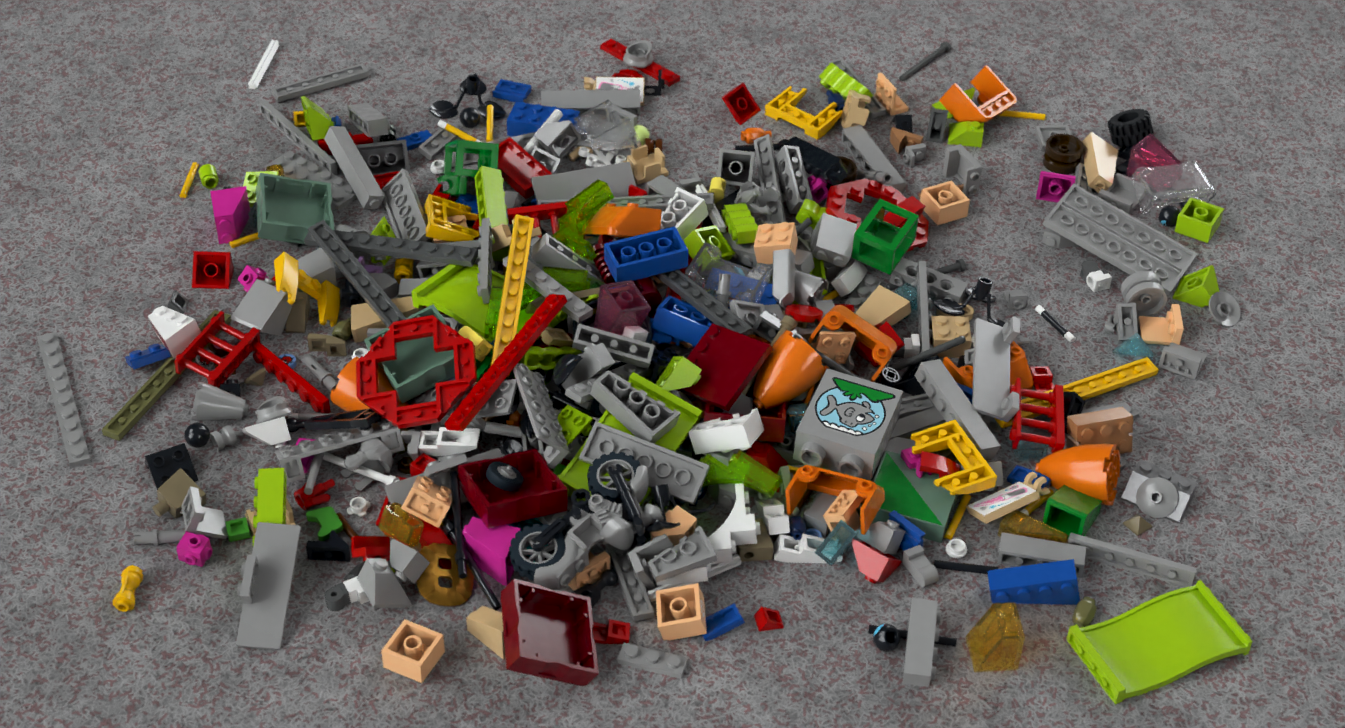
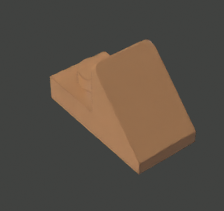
(901, 139)

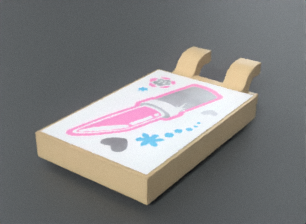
(620, 83)
(1008, 499)

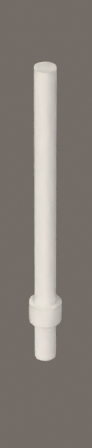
(362, 470)

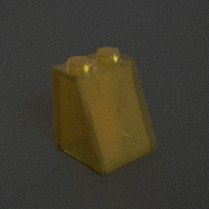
(996, 639)

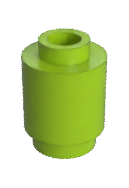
(208, 176)

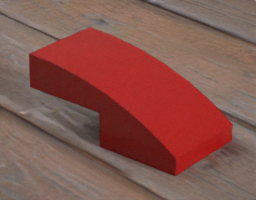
(1042, 378)
(937, 464)
(611, 633)

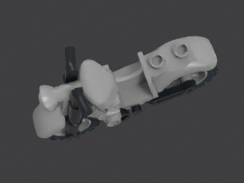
(606, 516)

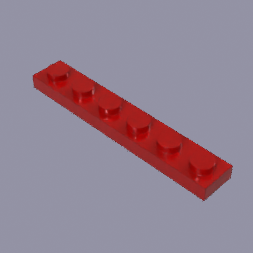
(618, 51)
(291, 378)

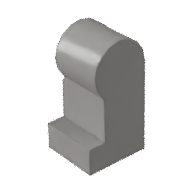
(920, 566)

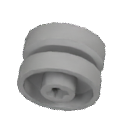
(1146, 291)

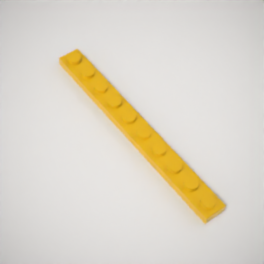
(513, 284)
(1097, 384)

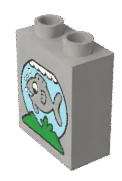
(847, 425)

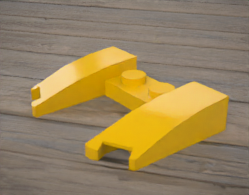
(815, 126)
(439, 228)
(290, 278)
(976, 473)

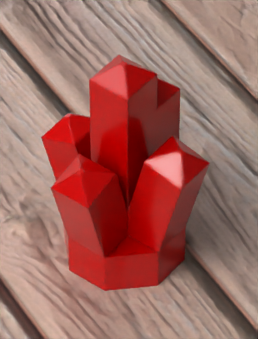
(316, 498)

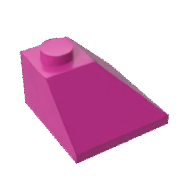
(1053, 186)

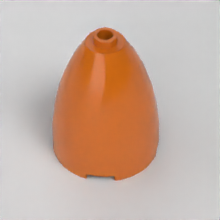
(787, 372)
(346, 392)
(1085, 468)

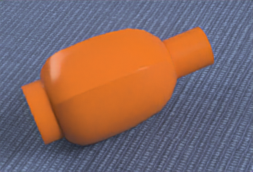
(753, 133)

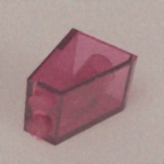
(1150, 153)
(620, 306)

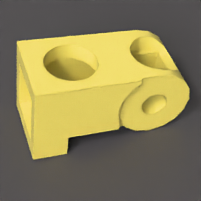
(717, 187)
(482, 346)

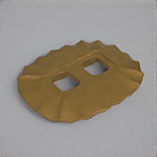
(428, 581)

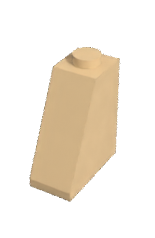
(488, 628)

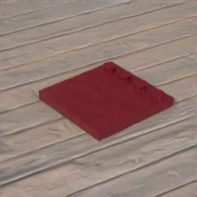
(727, 365)

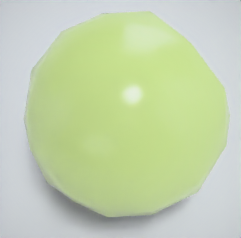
(642, 133)

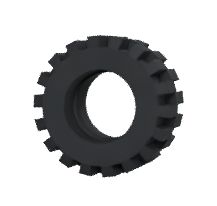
(1130, 127)

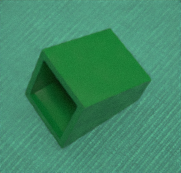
(1071, 511)

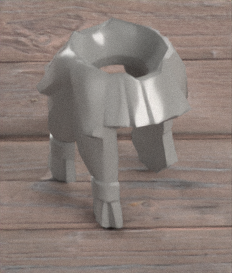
(750, 193)
(372, 455)

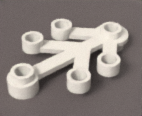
(600, 157)

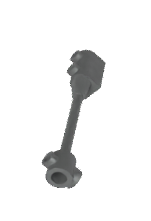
(768, 327)

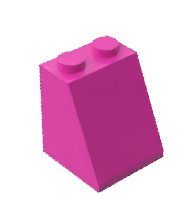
(230, 212)
(491, 548)

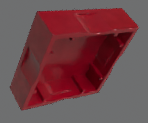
(772, 419)
(538, 496)
(548, 633)

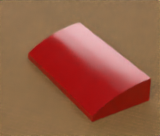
(519, 167)

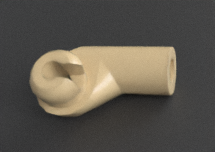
(574, 154)

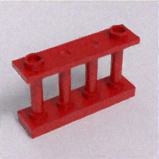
(541, 212)
(226, 365)
(1055, 412)

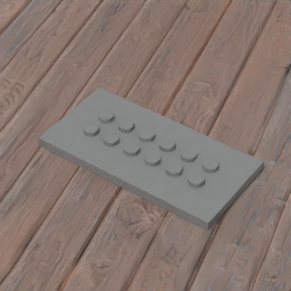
(1118, 237)

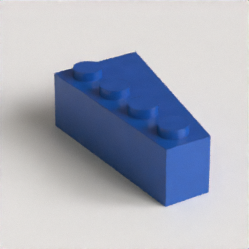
(1035, 584)

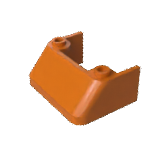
(993, 99)
(624, 221)
(842, 318)
(1018, 368)
(833, 483)

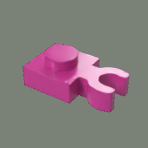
(912, 461)

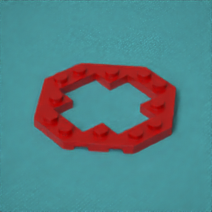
(855, 191)
(447, 392)

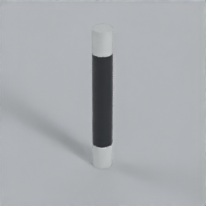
(1059, 327)

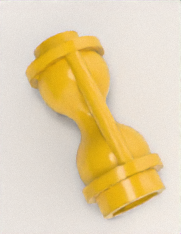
(403, 269)
(130, 579)

